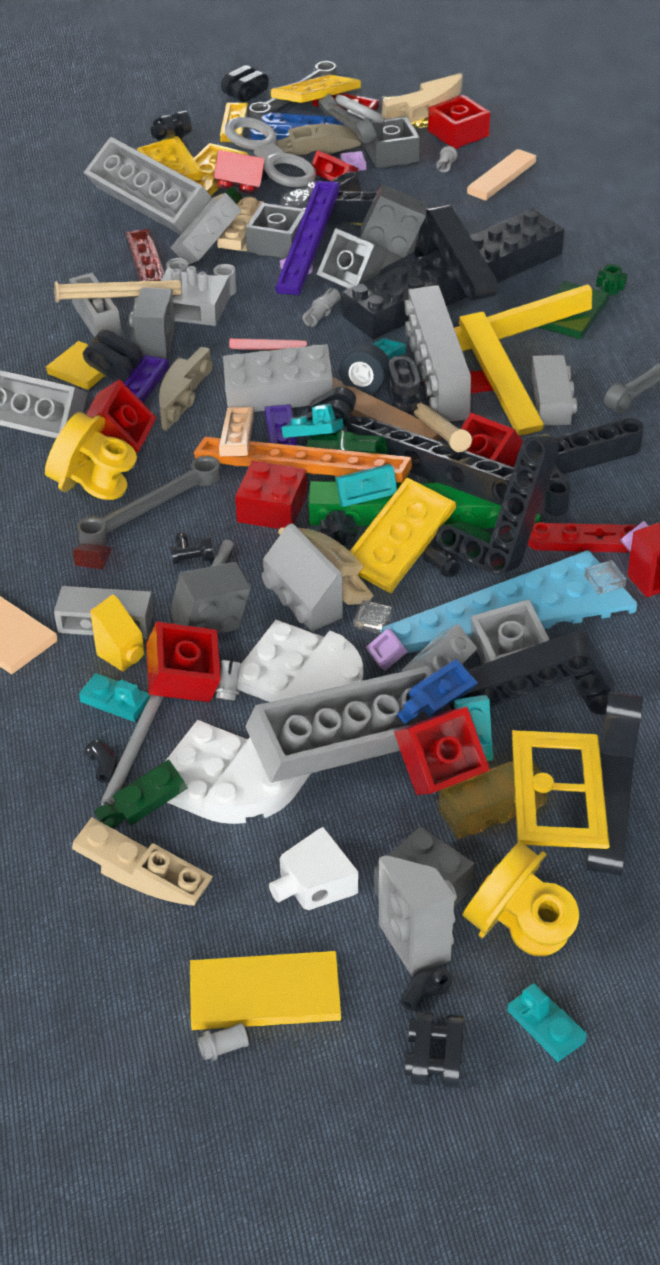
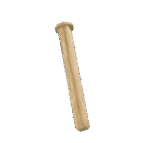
(111, 289)
(458, 438)

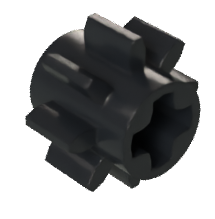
(338, 526)

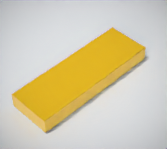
(232, 111)

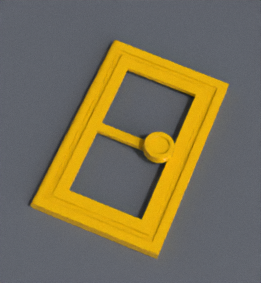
(525, 782)

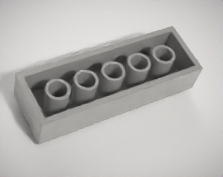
(147, 185)
(438, 353)
(333, 725)

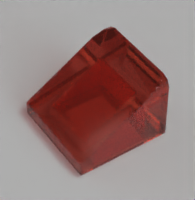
(91, 555)

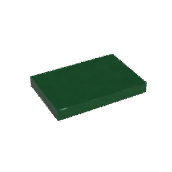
(578, 324)

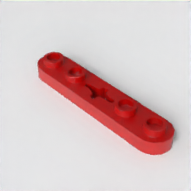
(579, 537)

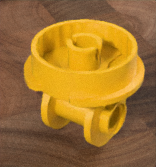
(80, 445)
(520, 901)

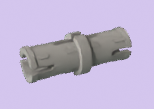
(321, 307)

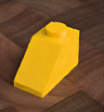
(116, 634)

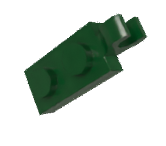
(143, 796)

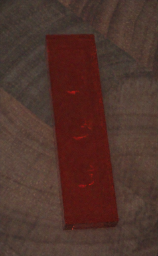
(144, 255)

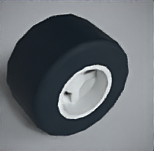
(368, 377)

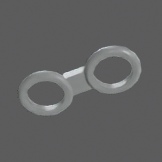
(359, 109)
(270, 152)

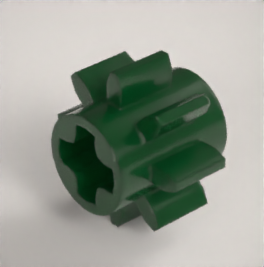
(611, 279)

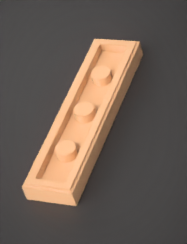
(501, 174)
(236, 431)

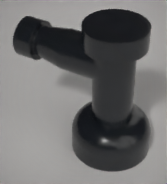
(183, 551)

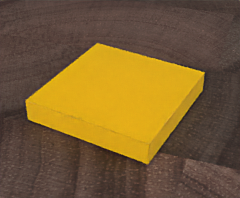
(73, 369)

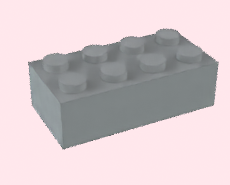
(277, 377)

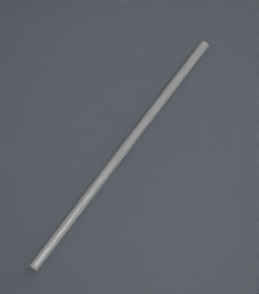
(147, 716)

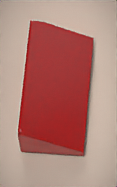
(330, 167)

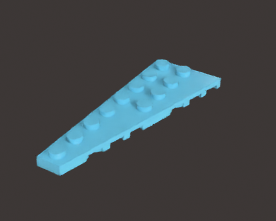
(555, 591)

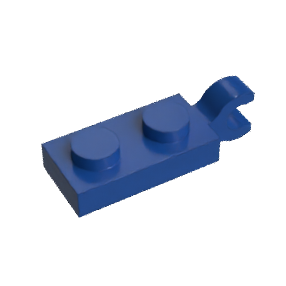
(438, 691)

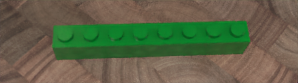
(469, 508)

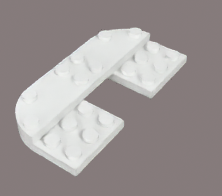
(223, 768)

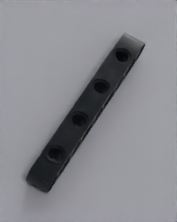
(441, 463)

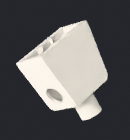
(315, 872)

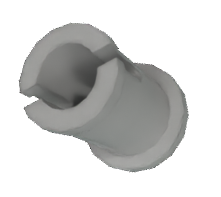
(447, 155)
(228, 683)
(222, 1041)

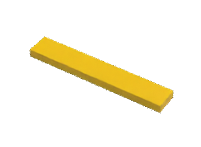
(536, 314)
(501, 373)

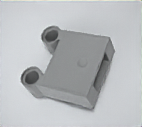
(202, 295)

